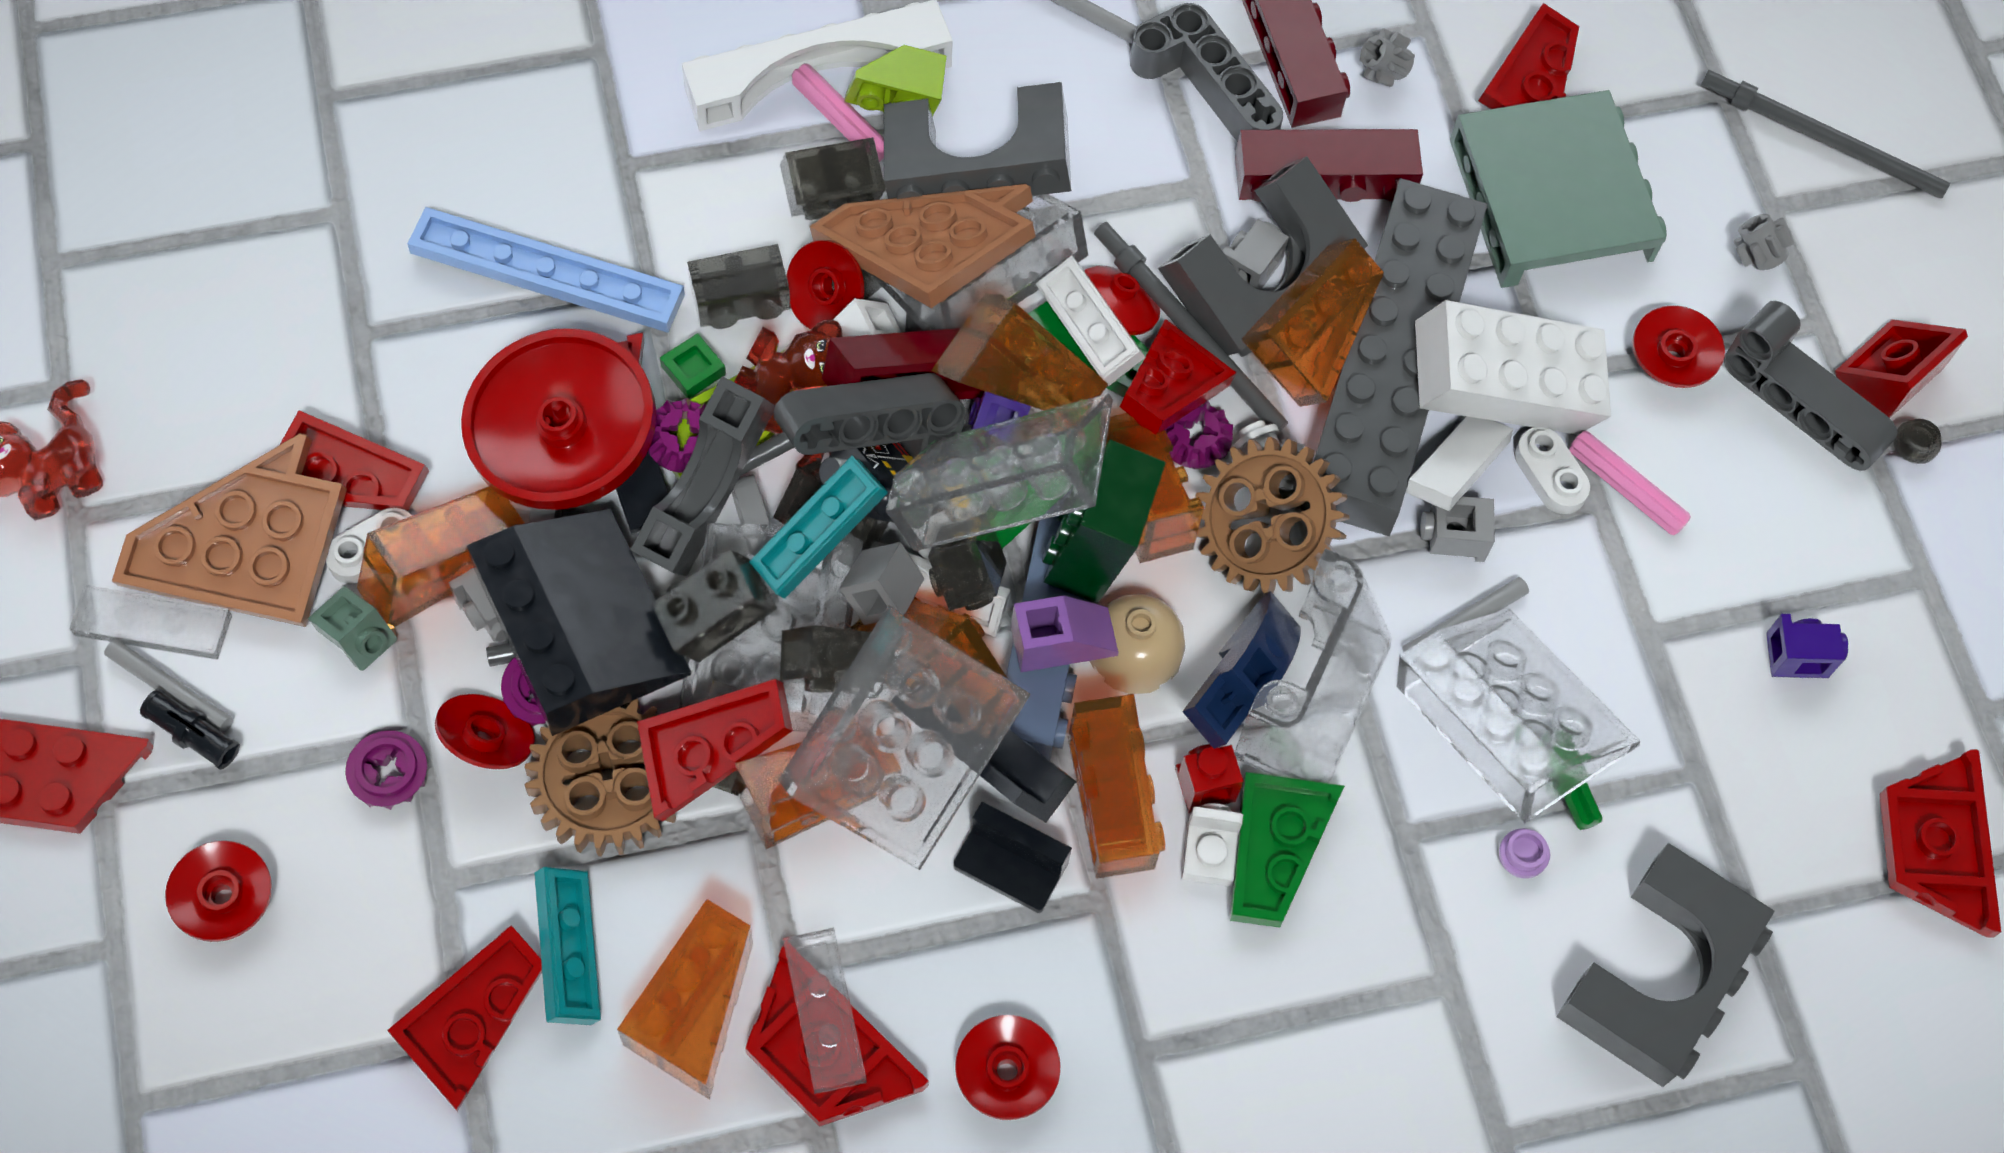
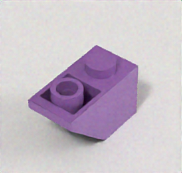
(1061, 632)

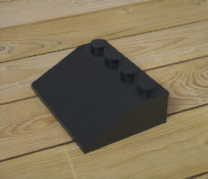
(576, 615)

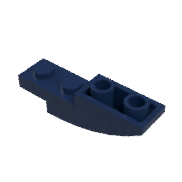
(1251, 658)

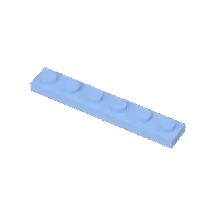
(546, 269)

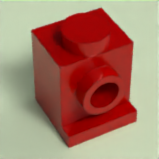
(1209, 776)

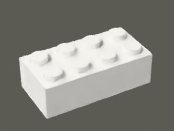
(1512, 368)

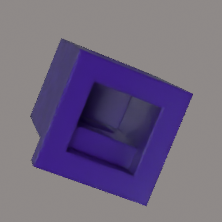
(995, 409)
(1805, 648)

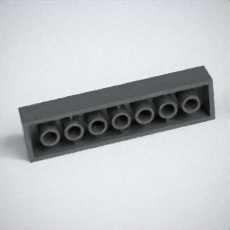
(1375, 405)

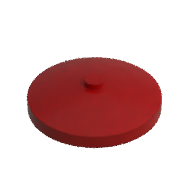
(558, 419)

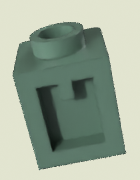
(353, 627)

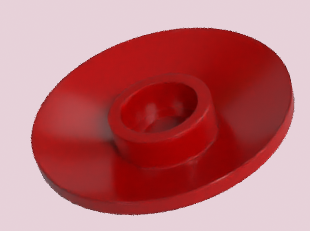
(811, 281)
(1126, 299)
(1685, 333)
(483, 732)
(203, 875)
(1012, 1042)

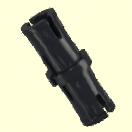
(212, 743)

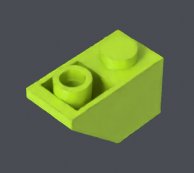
(899, 77)

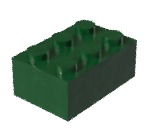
(1100, 540)

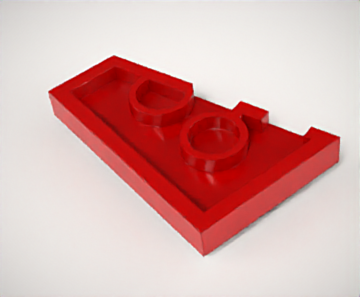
(1536, 64)
(1174, 380)
(369, 472)
(701, 742)
(468, 1015)

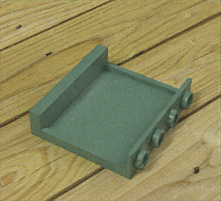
(1556, 183)

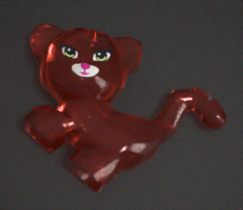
(793, 369)
(63, 462)

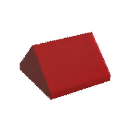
(1900, 362)

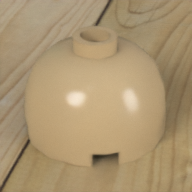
(1147, 642)

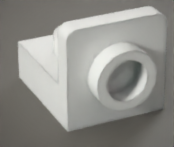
(1212, 844)

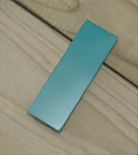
(818, 527)
(567, 946)

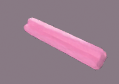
(834, 108)
(1629, 483)

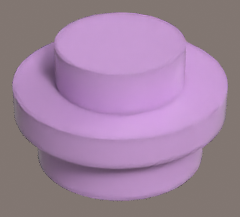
(1524, 853)

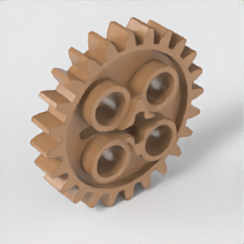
(1262, 474)
(614, 816)

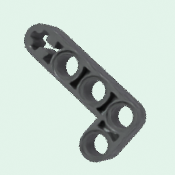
(1196, 44)
(1806, 391)
(871, 414)

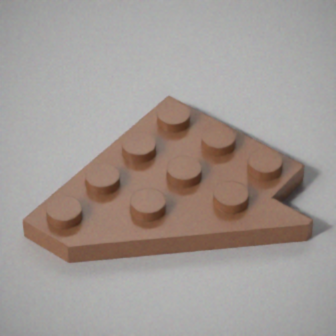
(932, 240)
(242, 542)

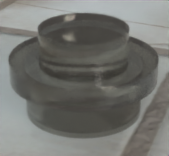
(1918, 441)

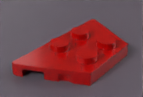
(60, 773)
(1942, 843)
(780, 1052)

